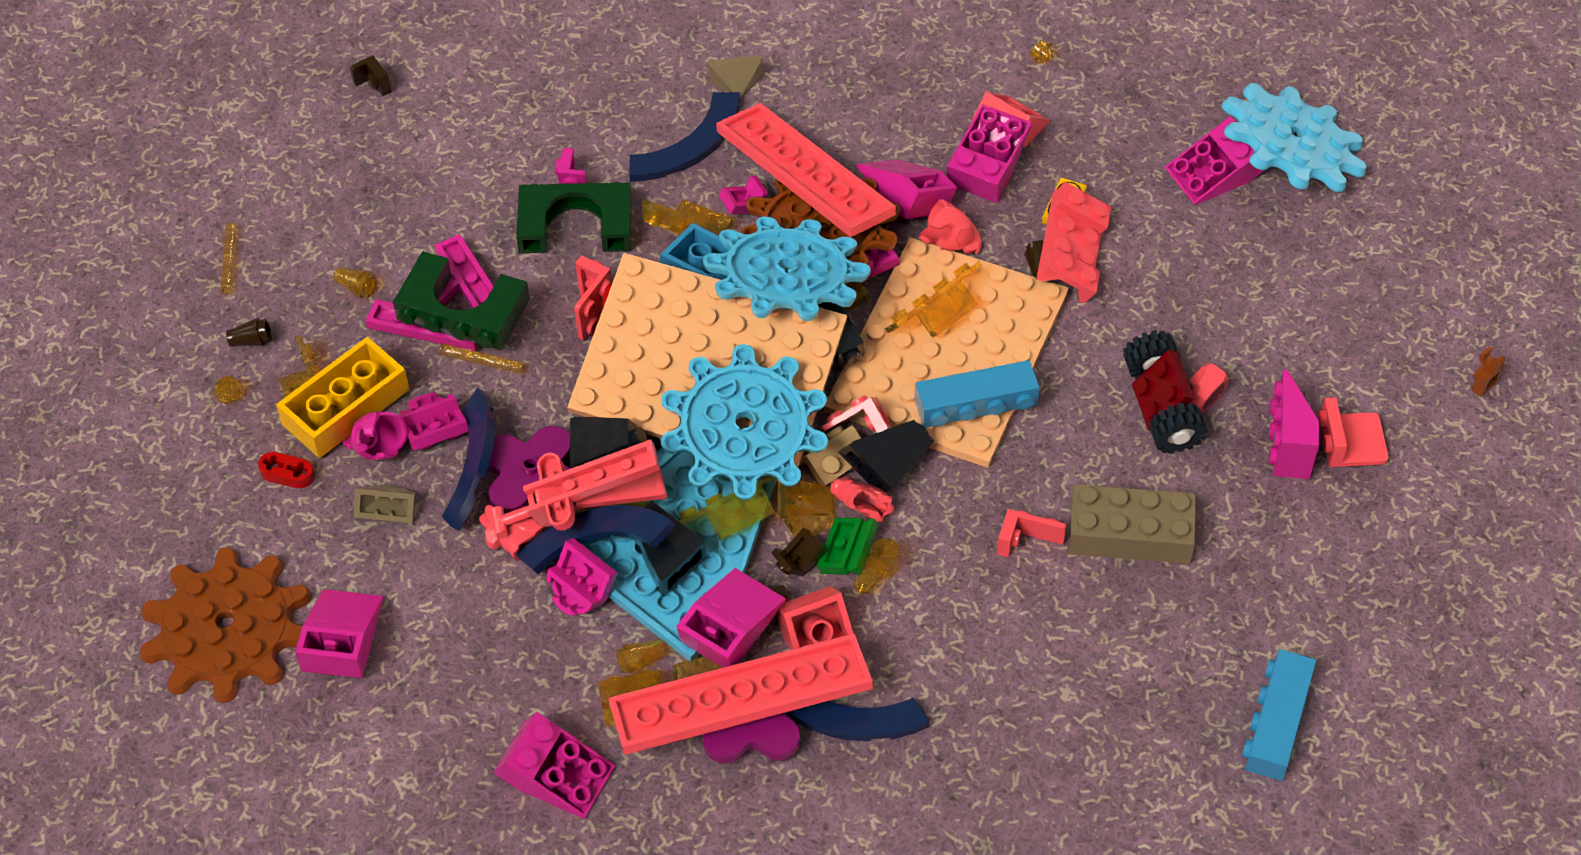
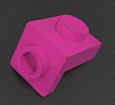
(566, 168)
(736, 197)

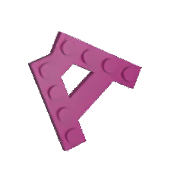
(466, 277)

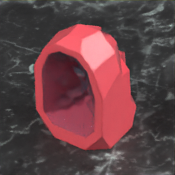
(1208, 386)

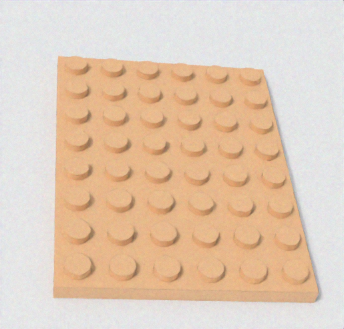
(667, 317)
(1004, 328)

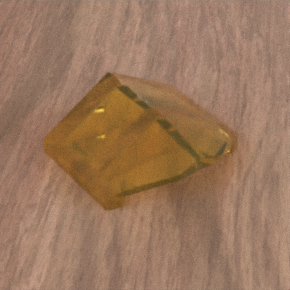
(806, 507)

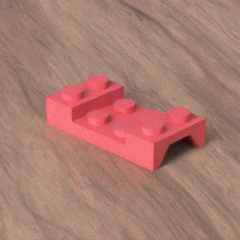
(1073, 240)

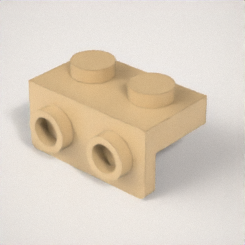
(829, 463)

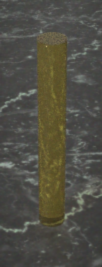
(228, 258)
(482, 358)

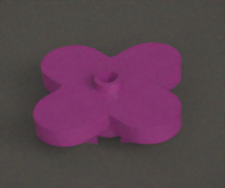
(517, 464)
(772, 736)

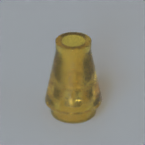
(358, 282)
(638, 655)

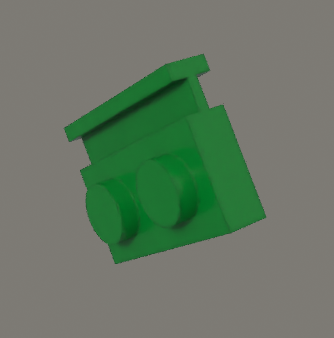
(847, 546)

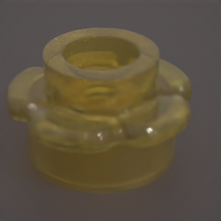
(1041, 51)
(226, 384)

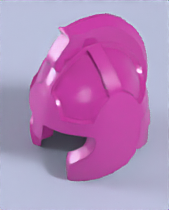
(377, 435)

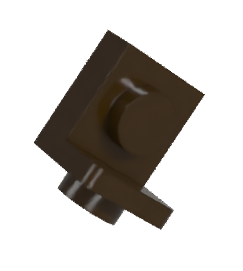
(372, 72)

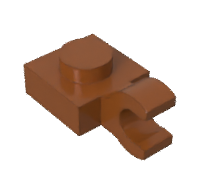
(1488, 373)

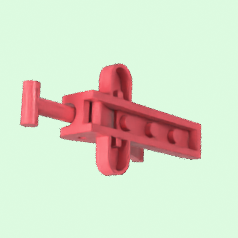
(609, 480)

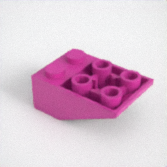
(988, 153)
(1213, 165)
(909, 185)
(1292, 431)
(729, 618)
(339, 633)
(554, 766)

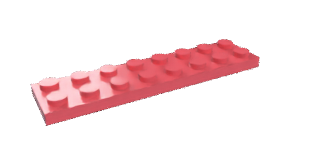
(806, 170)
(740, 693)

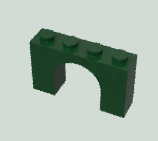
(543, 202)
(485, 324)

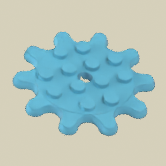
(1316, 151)
(758, 263)
(752, 392)

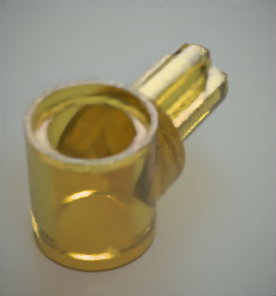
(878, 567)

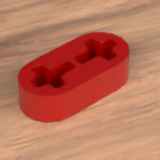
(286, 470)

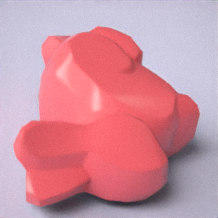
(863, 497)
(518, 533)

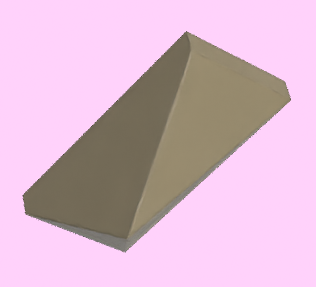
(736, 73)
(384, 503)

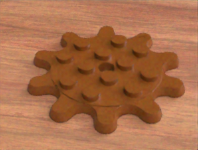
(791, 210)
(226, 654)

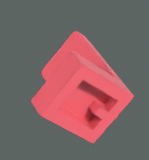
(875, 418)
(1023, 523)

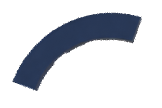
(690, 149)
(478, 458)
(596, 524)
(862, 723)

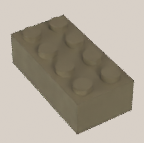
(1132, 524)

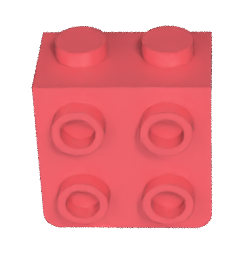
(592, 282)
(1351, 438)

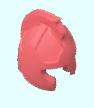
(951, 229)

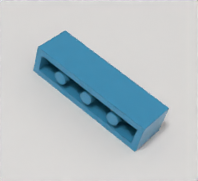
(976, 393)
(1280, 714)

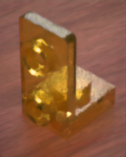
(295, 380)

